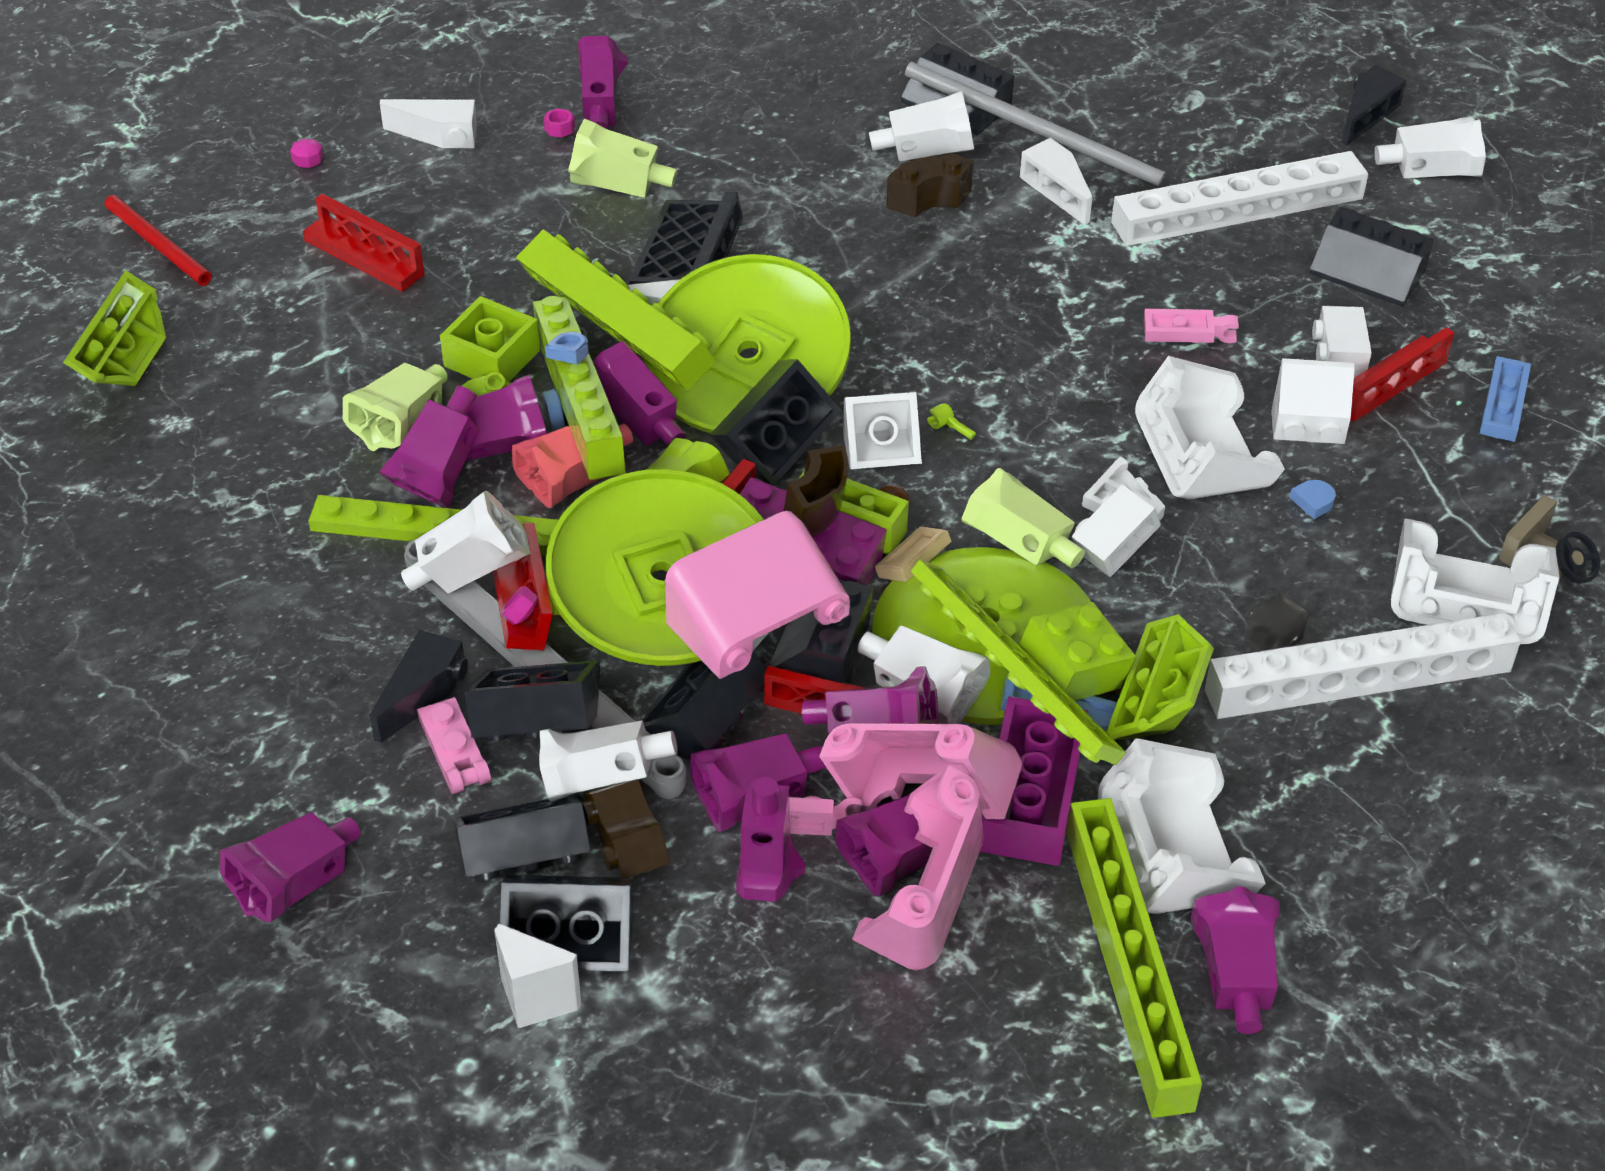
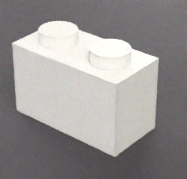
(1343, 337)
(1116, 529)

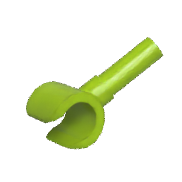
(942, 415)

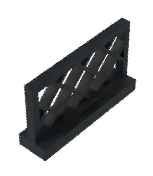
(713, 246)

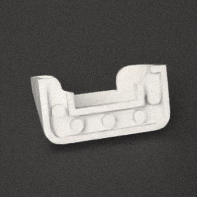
(1193, 434)
(1448, 588)
(1169, 828)

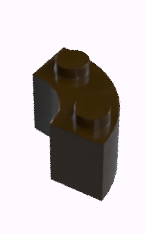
(929, 184)
(820, 491)
(626, 828)

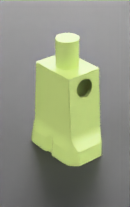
(616, 161)
(390, 405)
(1022, 521)

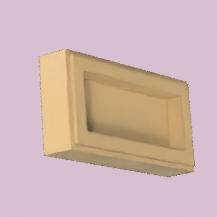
(921, 544)

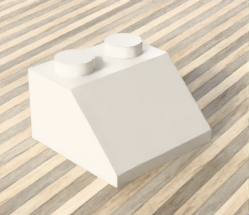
(1313, 401)

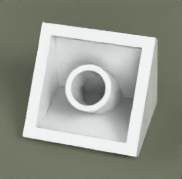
(882, 430)
(536, 977)

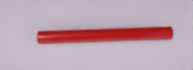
(158, 240)

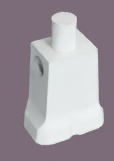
(927, 129)
(1437, 149)
(468, 546)
(955, 672)
(599, 757)

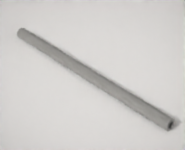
(1036, 124)

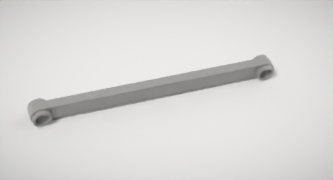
(482, 614)

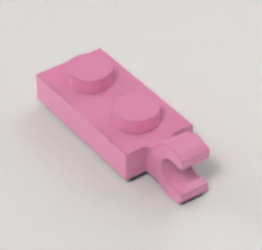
(1188, 326)
(818, 815)

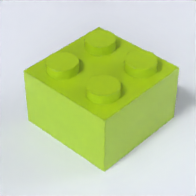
(490, 340)
(1078, 650)

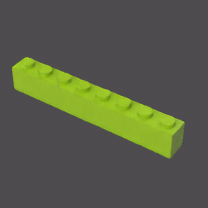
(618, 310)
(581, 395)
(1133, 960)

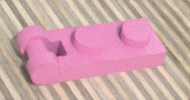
(453, 745)

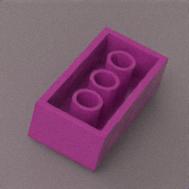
(848, 544)
(1044, 790)

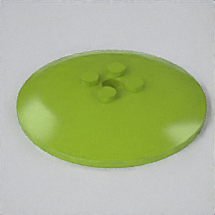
(760, 306)
(615, 541)
(1002, 585)

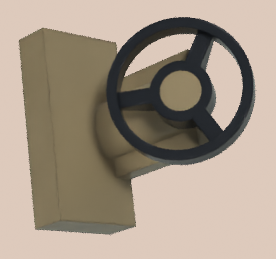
(1531, 531)

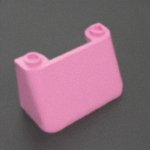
(748, 588)
(881, 758)
(922, 914)

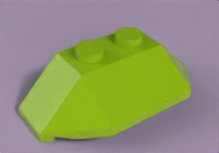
(120, 335)
(1161, 680)

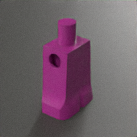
(599, 70)
(637, 395)
(505, 419)
(435, 449)
(907, 703)
(723, 774)
(882, 845)
(767, 850)
(286, 864)
(1239, 952)

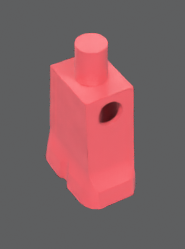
(553, 465)

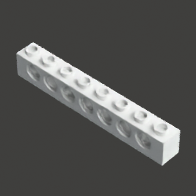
(1238, 198)
(1361, 665)

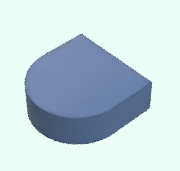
(568, 347)
(553, 409)
(1314, 497)

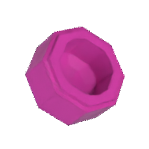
(559, 123)
(306, 153)
(519, 606)

